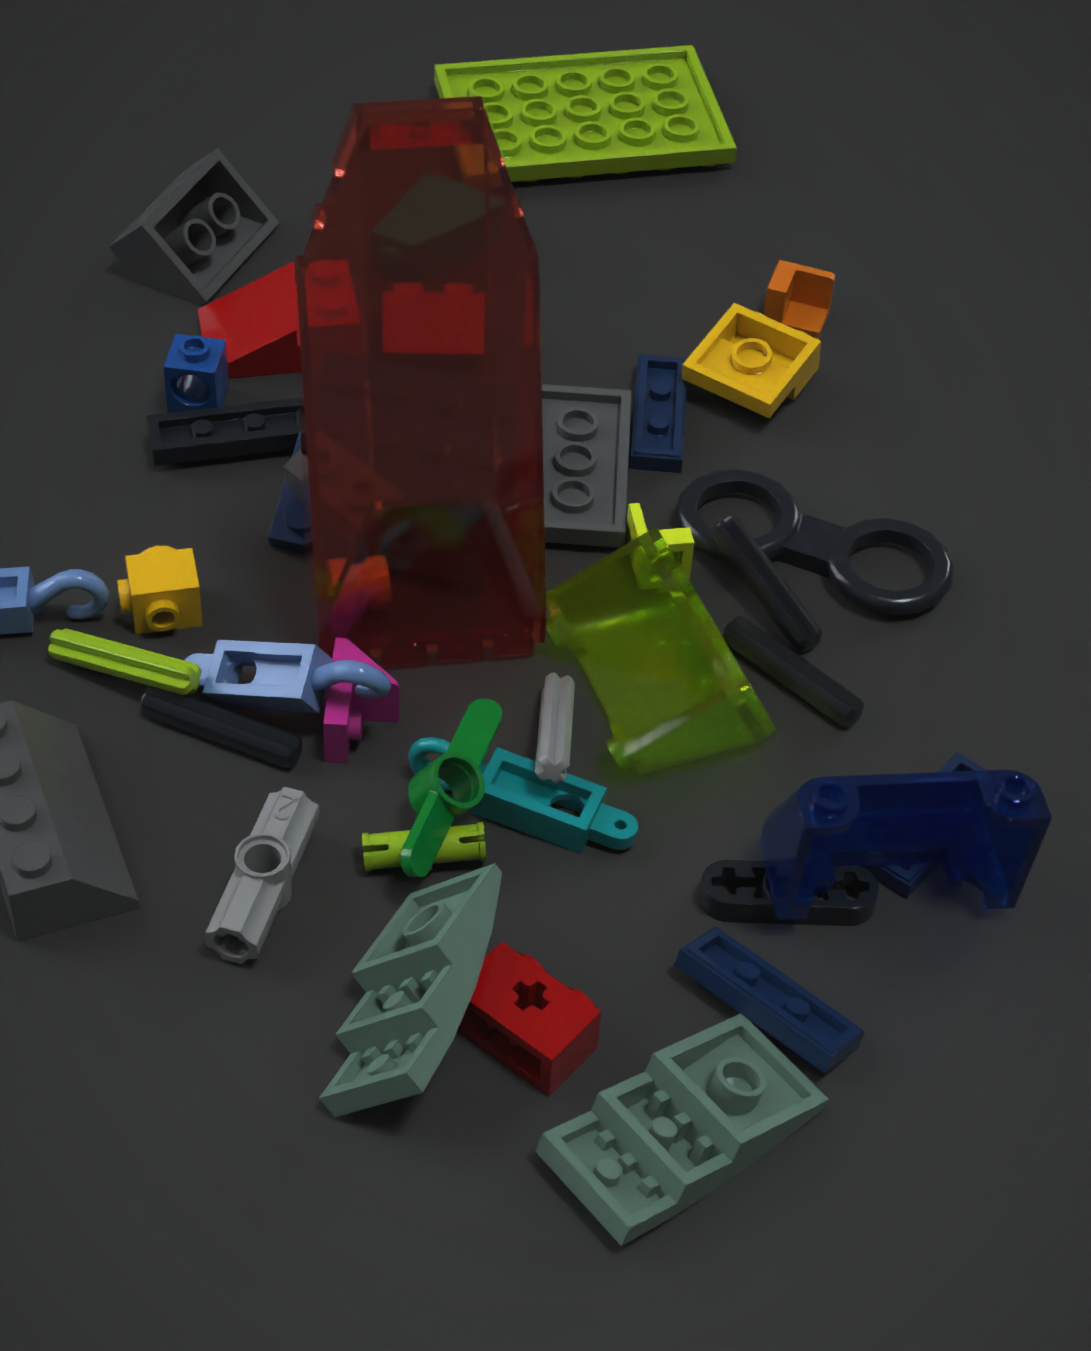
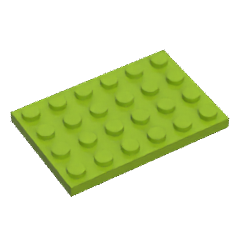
(596, 111)

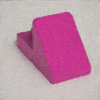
(347, 711)

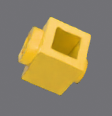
(161, 590)

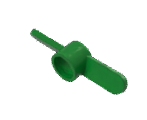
(462, 773)

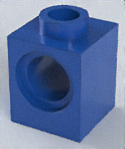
(196, 373)

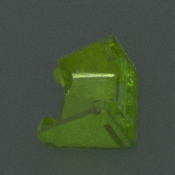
(655, 659)

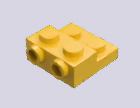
(753, 360)

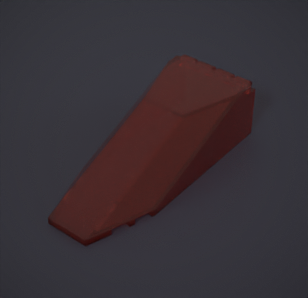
(422, 392)

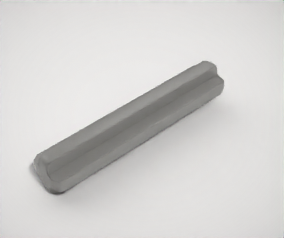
(555, 728)

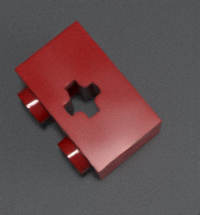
(530, 1019)

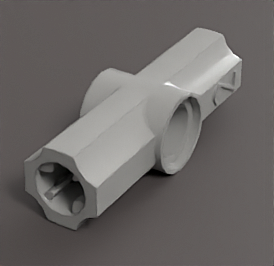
(262, 875)

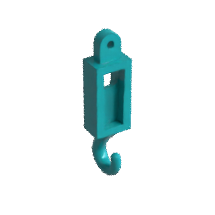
(523, 801)

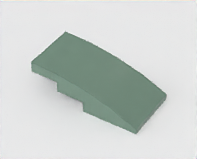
(416, 991)
(680, 1127)

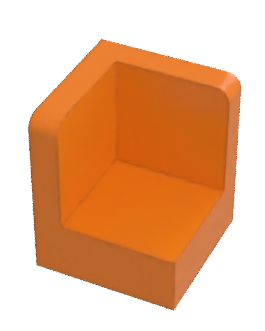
(800, 297)

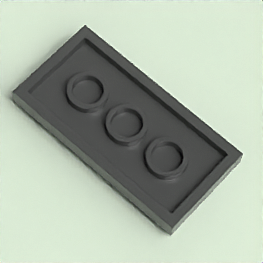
(585, 464)

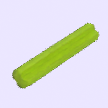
(124, 661)

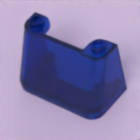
(974, 822)

